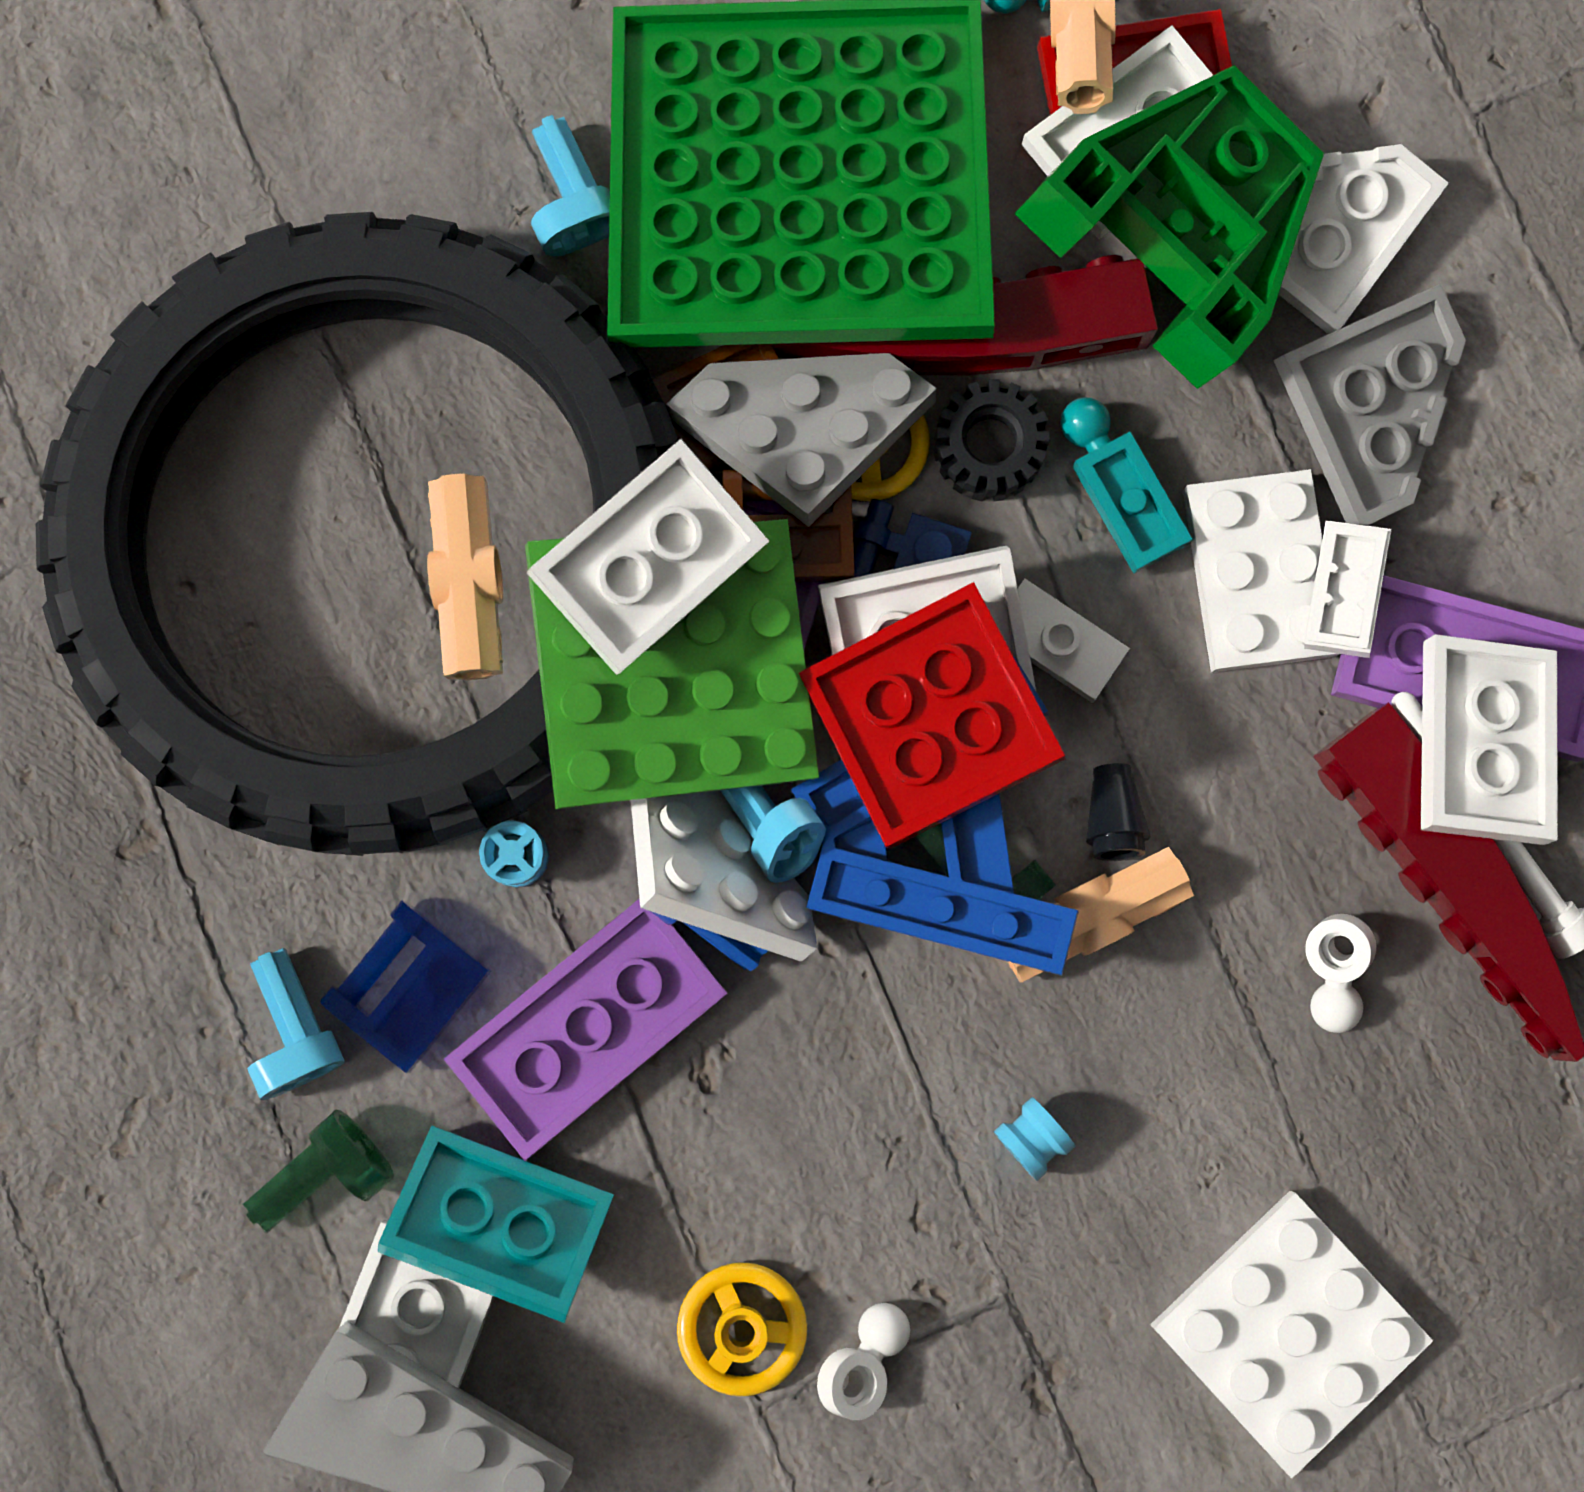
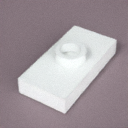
(1347, 589)
(1068, 643)

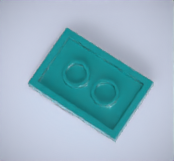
(496, 1223)

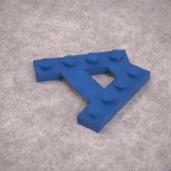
(964, 911)

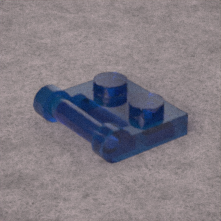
(420, 1001)

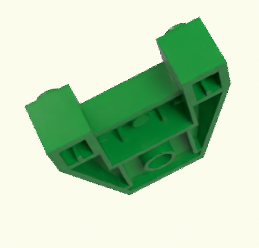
(1204, 198)

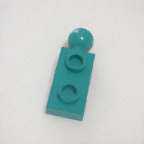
(1123, 487)

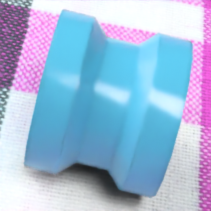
(506, 846)
(1034, 1138)

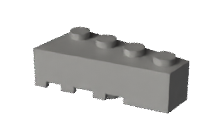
(406, 1428)

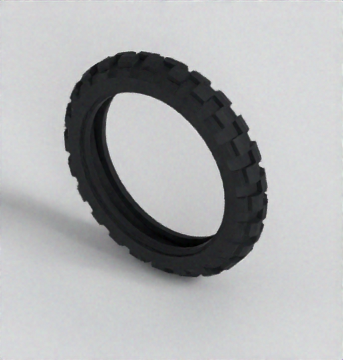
(129, 415)

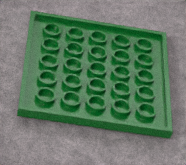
(798, 173)

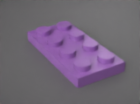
(1416, 612)
(584, 1028)

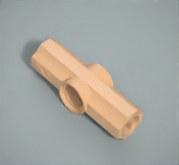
(1083, 41)
(465, 577)
(1118, 902)

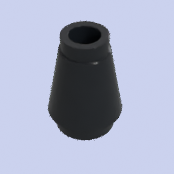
(1116, 815)

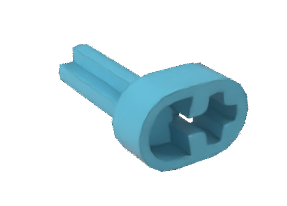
(584, 209)
(783, 835)
(307, 1050)

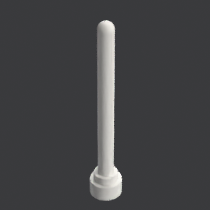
(1561, 920)

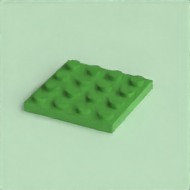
(697, 709)

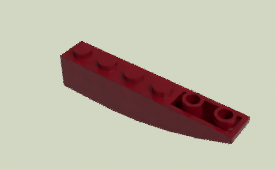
(1037, 322)
(1459, 875)

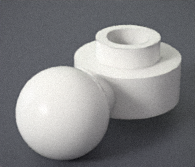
(1337, 1004)
(882, 1334)

